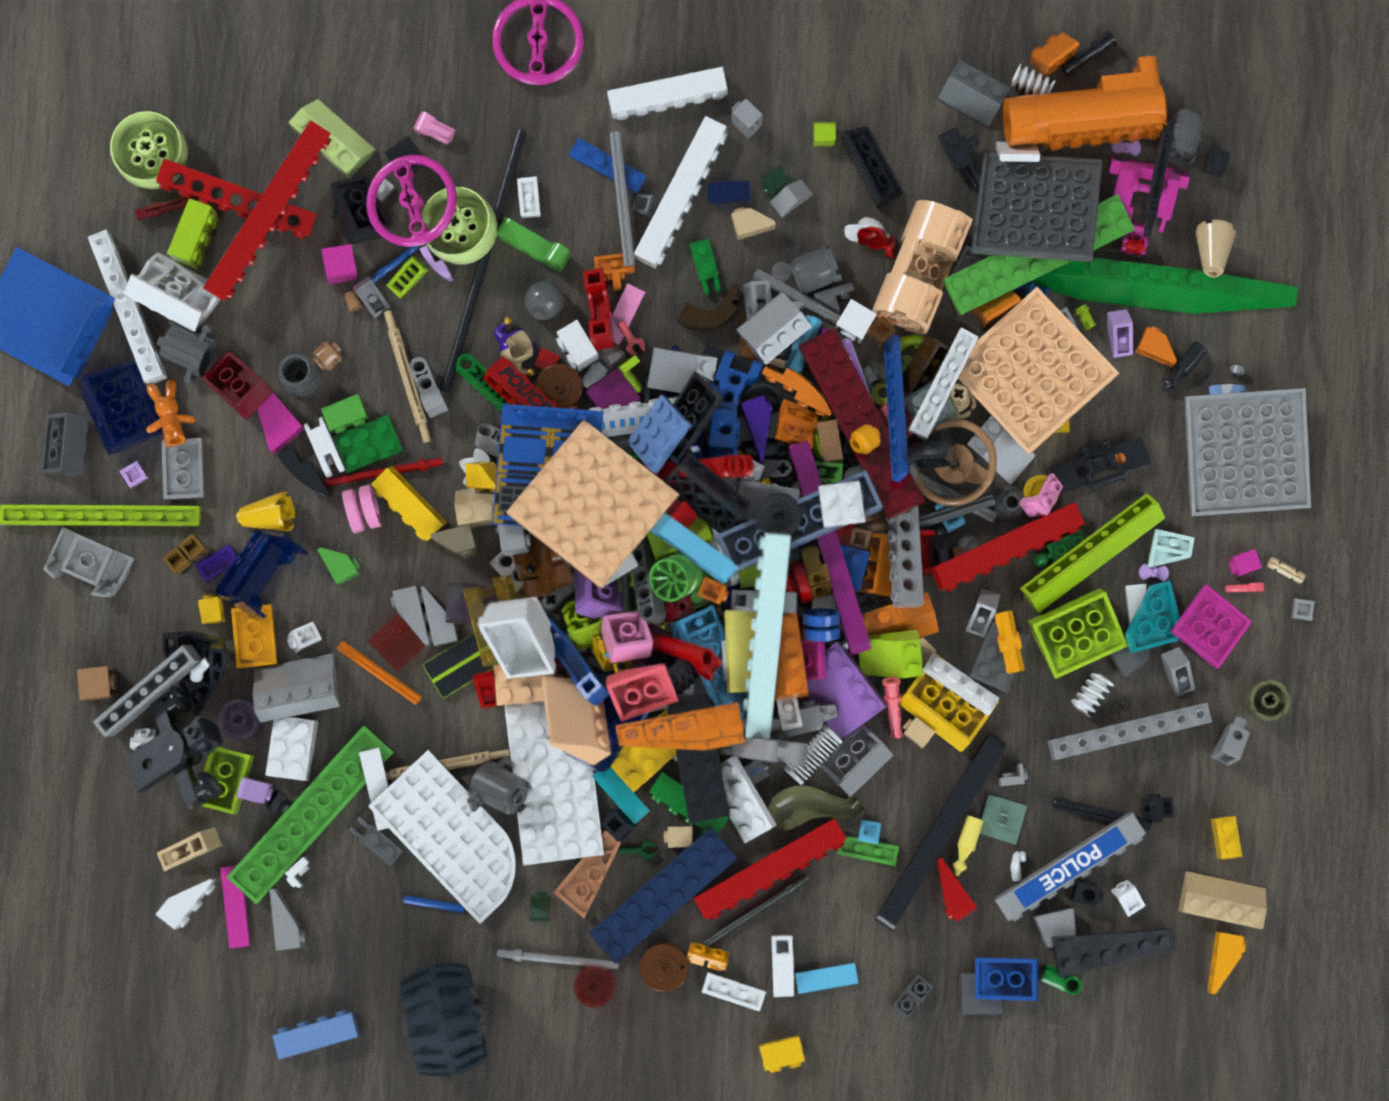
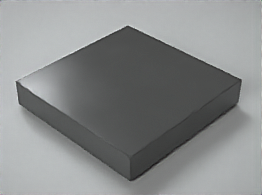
(974, 1006)

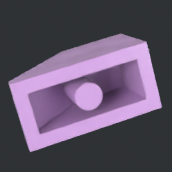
(1120, 333)
(255, 790)

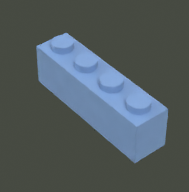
(316, 1035)

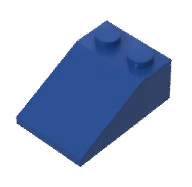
(1007, 979)

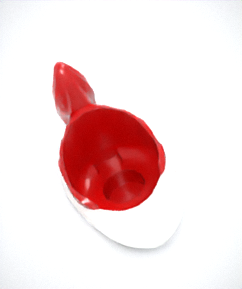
(872, 234)

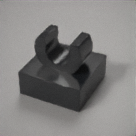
(277, 802)

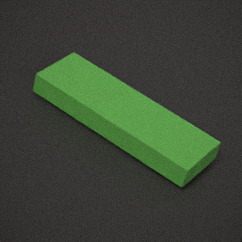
(879, 852)

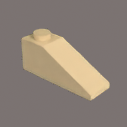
(189, 848)

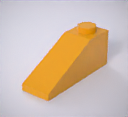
(1226, 954)

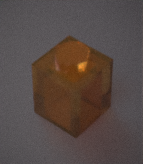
(881, 331)

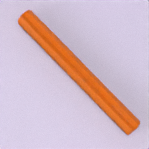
(379, 672)

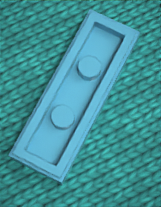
(826, 978)

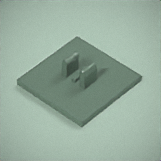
(1002, 819)

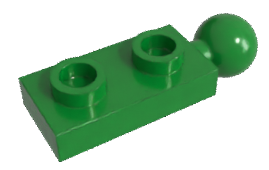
(1058, 549)

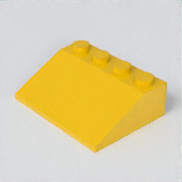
(943, 711)

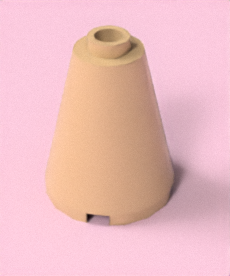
(1214, 245)

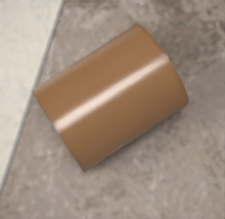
(353, 301)

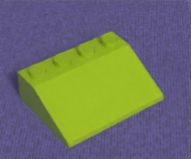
(1078, 633)

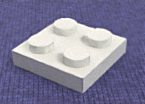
(841, 504)

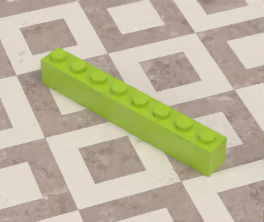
(1092, 553)

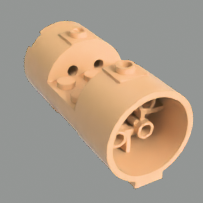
(926, 257)

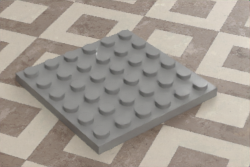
(1247, 452)

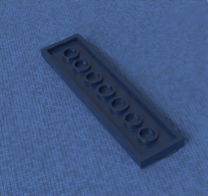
(663, 895)

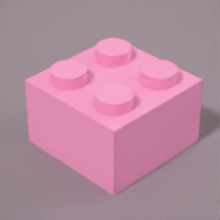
(626, 637)

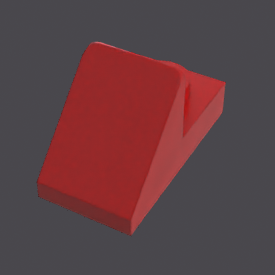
(682, 513)
(485, 689)

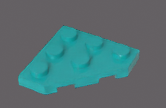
(1153, 619)

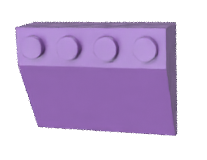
(848, 689)

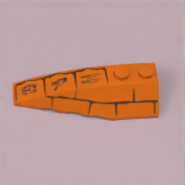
(688, 730)

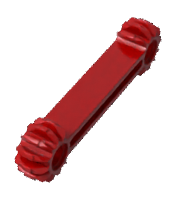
(725, 467)

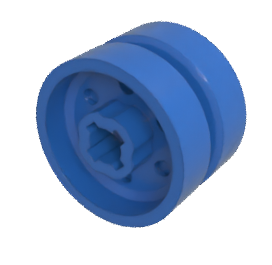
(821, 624)

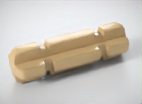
(1286, 570)

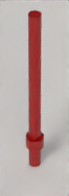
(421, 465)

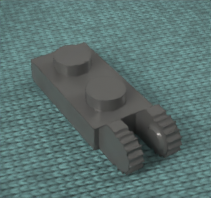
(377, 842)

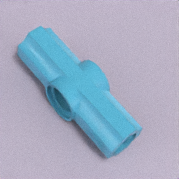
(796, 360)

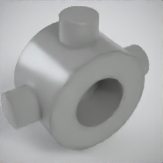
(1237, 370)

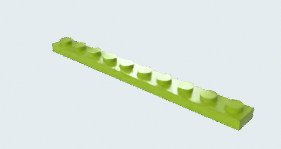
(100, 515)

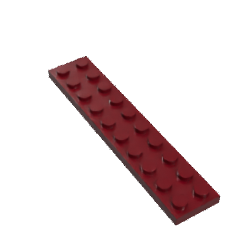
(852, 410)

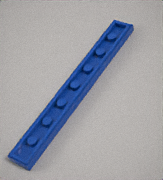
(896, 408)

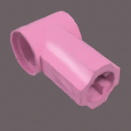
(429, 127)

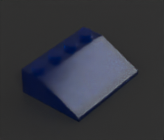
(119, 406)

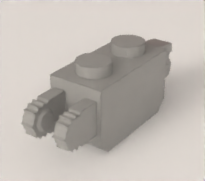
(812, 715)

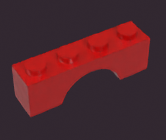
(600, 311)

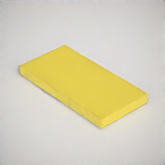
(737, 641)

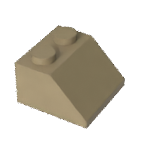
(458, 540)

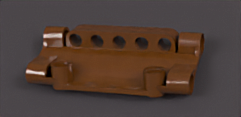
(547, 567)

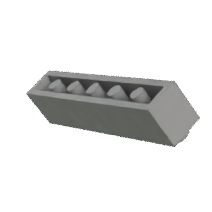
(147, 691)

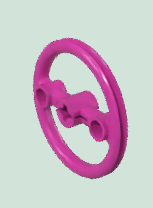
(538, 77)
(398, 166)

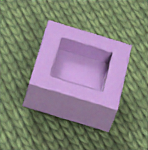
(134, 474)

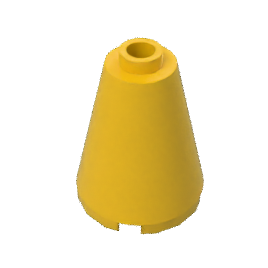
(268, 513)

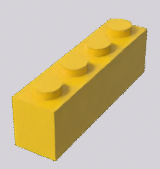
(408, 503)

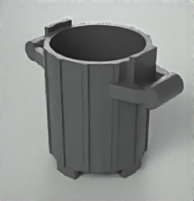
(188, 348)
(498, 788)

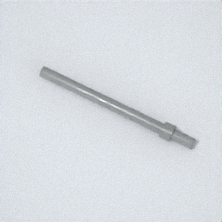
(519, 955)

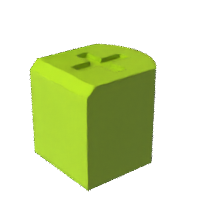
(824, 133)

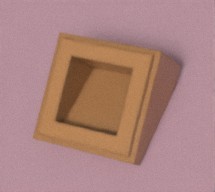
(860, 538)

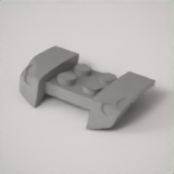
(88, 562)

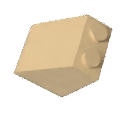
(474, 507)

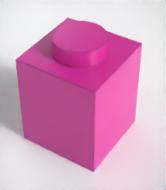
(1244, 563)

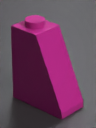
(278, 424)

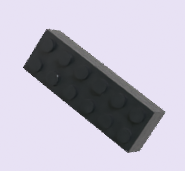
(700, 772)

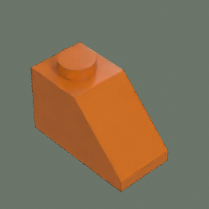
(1156, 346)

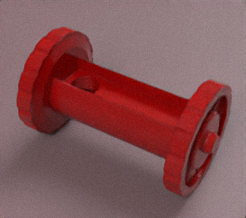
(925, 550)

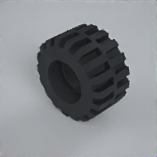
(679, 670)

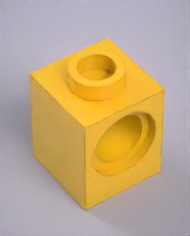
(211, 609)

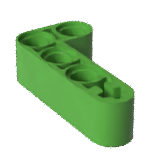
(528, 242)

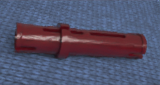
(146, 212)

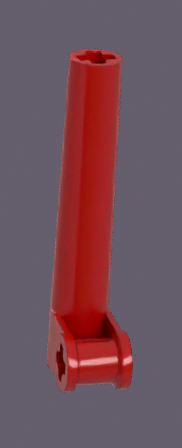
(700, 657)

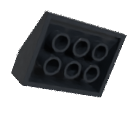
(697, 404)

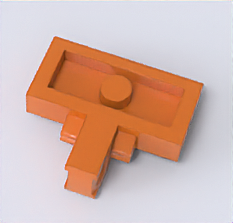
(614, 268)

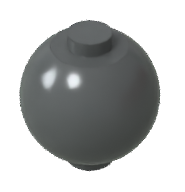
(544, 300)

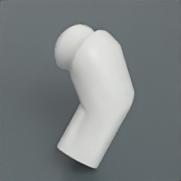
(197, 671)
(1015, 865)

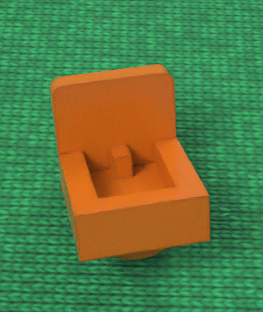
(713, 591)

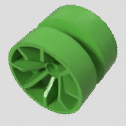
(675, 577)

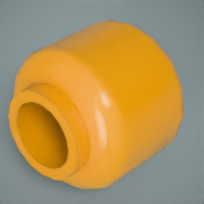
(865, 439)

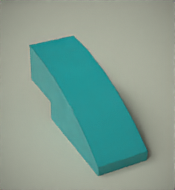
(621, 794)

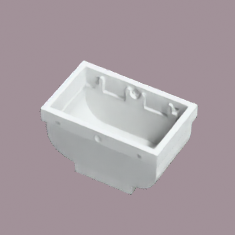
(519, 637)

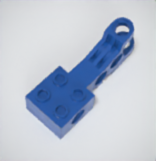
(724, 423)

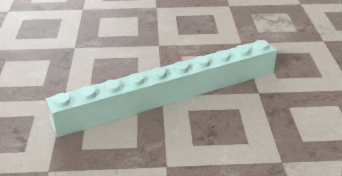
(766, 635)

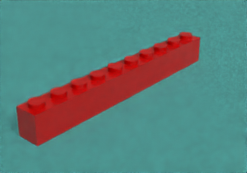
(267, 211)

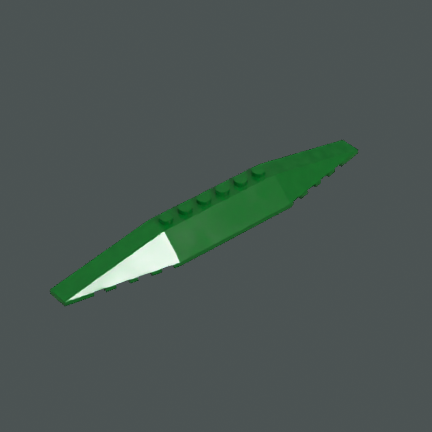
(1164, 287)

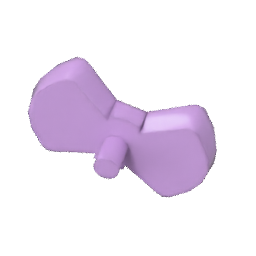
(1133, 149)
(1161, 572)

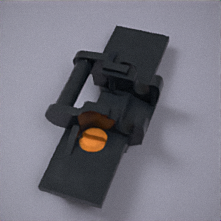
(1101, 458)

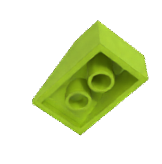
(893, 655)

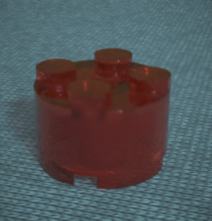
(586, 994)

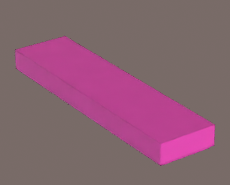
(235, 911)

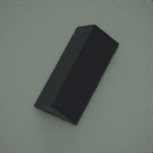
(871, 165)

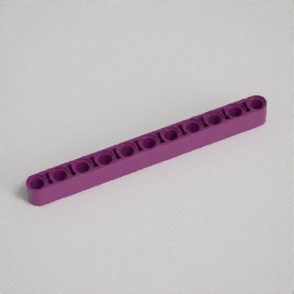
(832, 556)

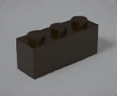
(924, 364)

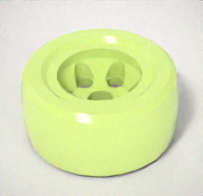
(134, 132)
(477, 241)

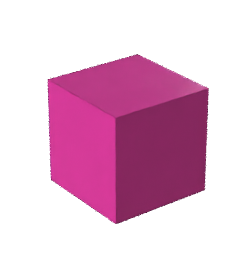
(339, 264)

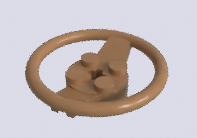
(968, 469)

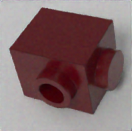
(678, 608)

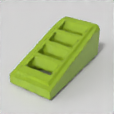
(402, 272)

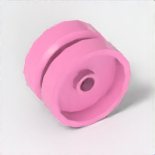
(365, 508)

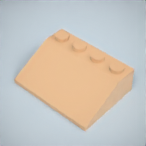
(574, 722)

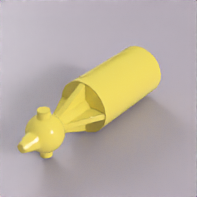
(967, 841)

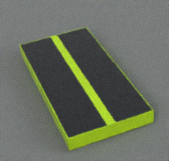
(456, 666)

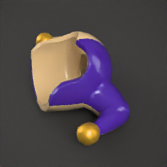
(514, 346)

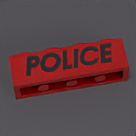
(515, 385)

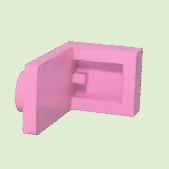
(1043, 503)

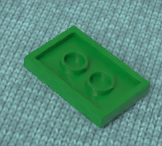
(367, 444)

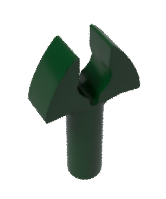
(627, 850)

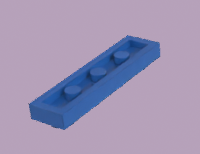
(603, 164)

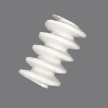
(1031, 82)
(1091, 693)

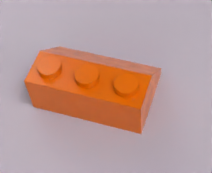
(878, 569)

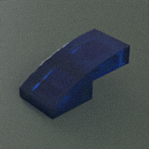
(729, 191)

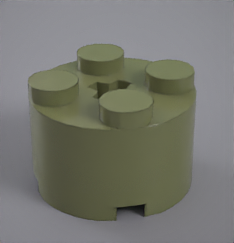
(1256, 703)

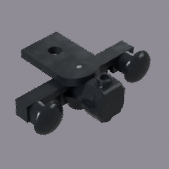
(177, 752)

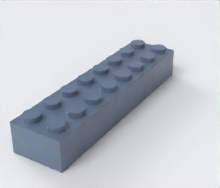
(743, 541)

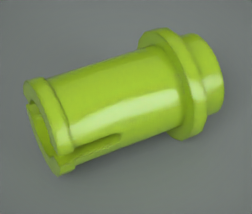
(1085, 317)

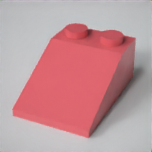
(641, 690)

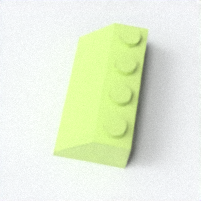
(347, 149)

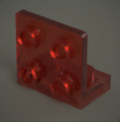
(396, 642)

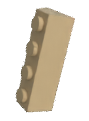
(1223, 900)

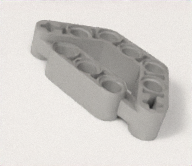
(768, 750)

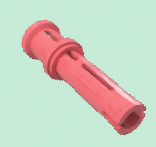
(893, 701)

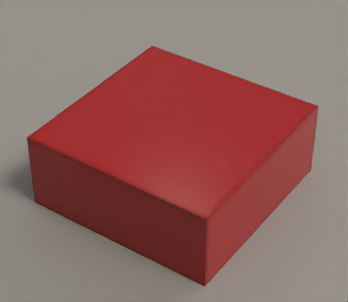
(546, 359)

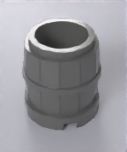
(1186, 136)
(815, 269)
(291, 366)

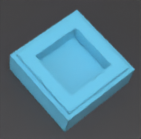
(869, 831)

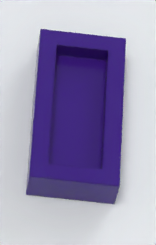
(216, 563)

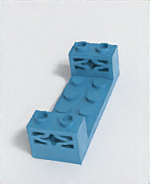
(706, 630)

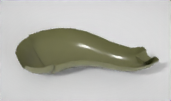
(802, 803)

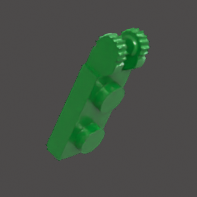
(705, 264)

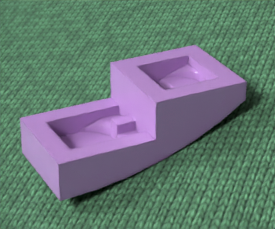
(440, 266)

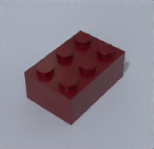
(237, 385)

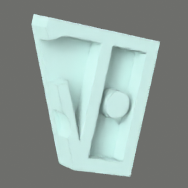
(1169, 548)

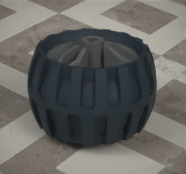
(443, 1019)

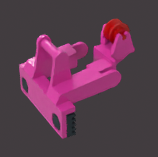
(1127, 183)

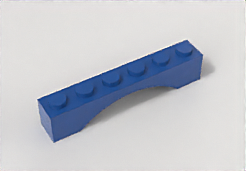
(576, 665)

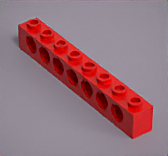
(170, 169)

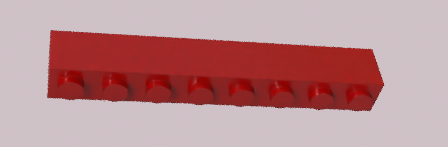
(1007, 546)
(770, 868)

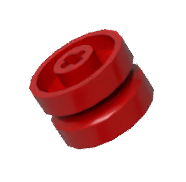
(798, 582)

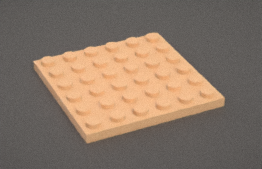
(1034, 371)
(592, 504)

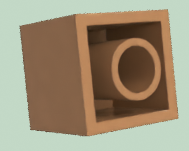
(97, 683)

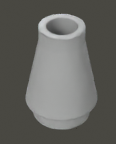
(594, 374)

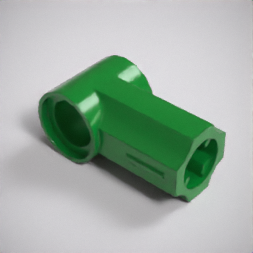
(1051, 977)

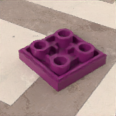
(612, 390)

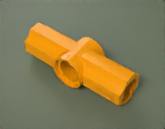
(1009, 642)

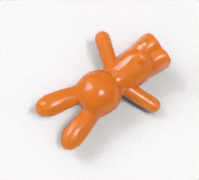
(167, 410)

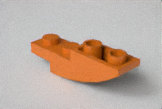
(806, 394)

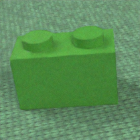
(345, 414)

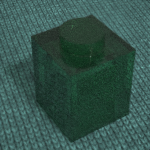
(774, 181)

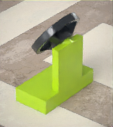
(639, 387)

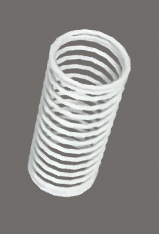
(826, 732)

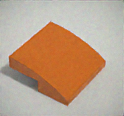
(795, 423)

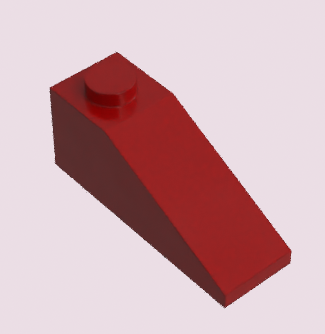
(955, 898)

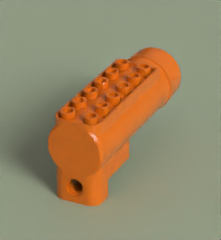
(1117, 110)

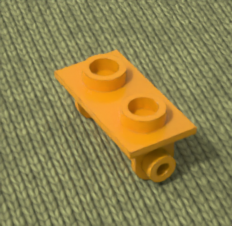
(699, 953)

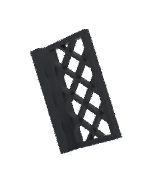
(712, 486)

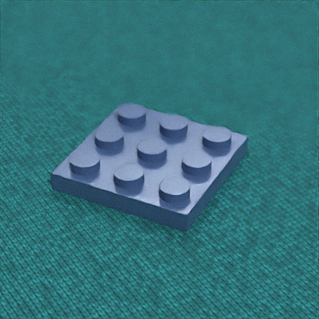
(659, 433)

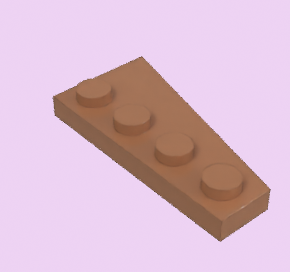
(586, 877)

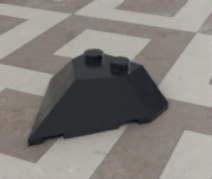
(207, 647)

